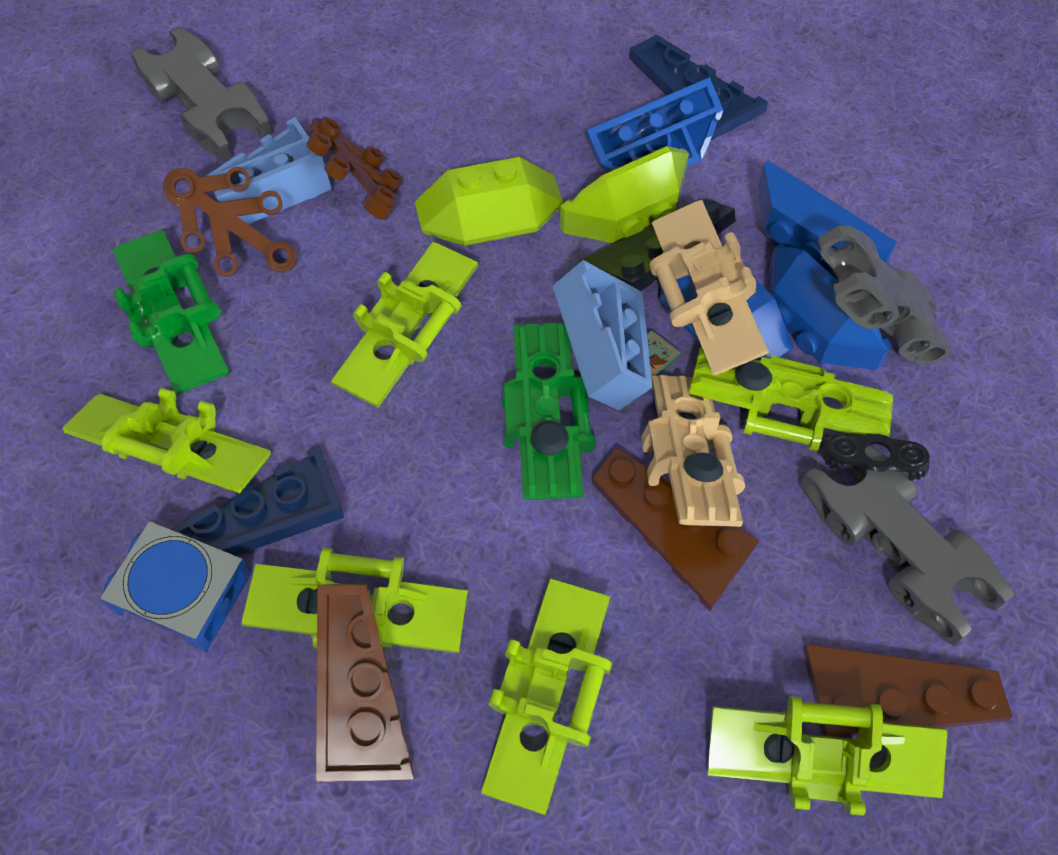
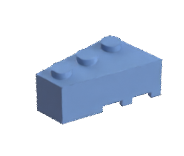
(279, 166)
(606, 334)

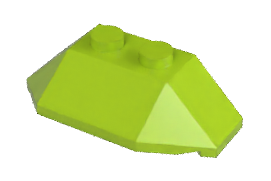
(627, 197)
(488, 202)

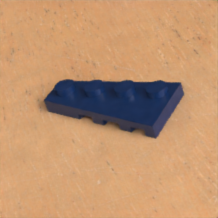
(672, 71)
(279, 508)

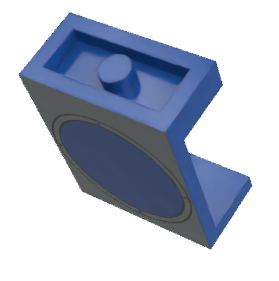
(177, 584)

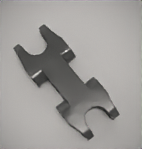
(190, 77)
(883, 297)
(925, 560)

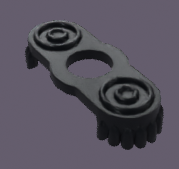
(904, 455)

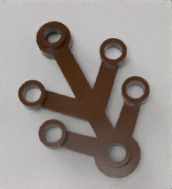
(363, 164)
(224, 216)

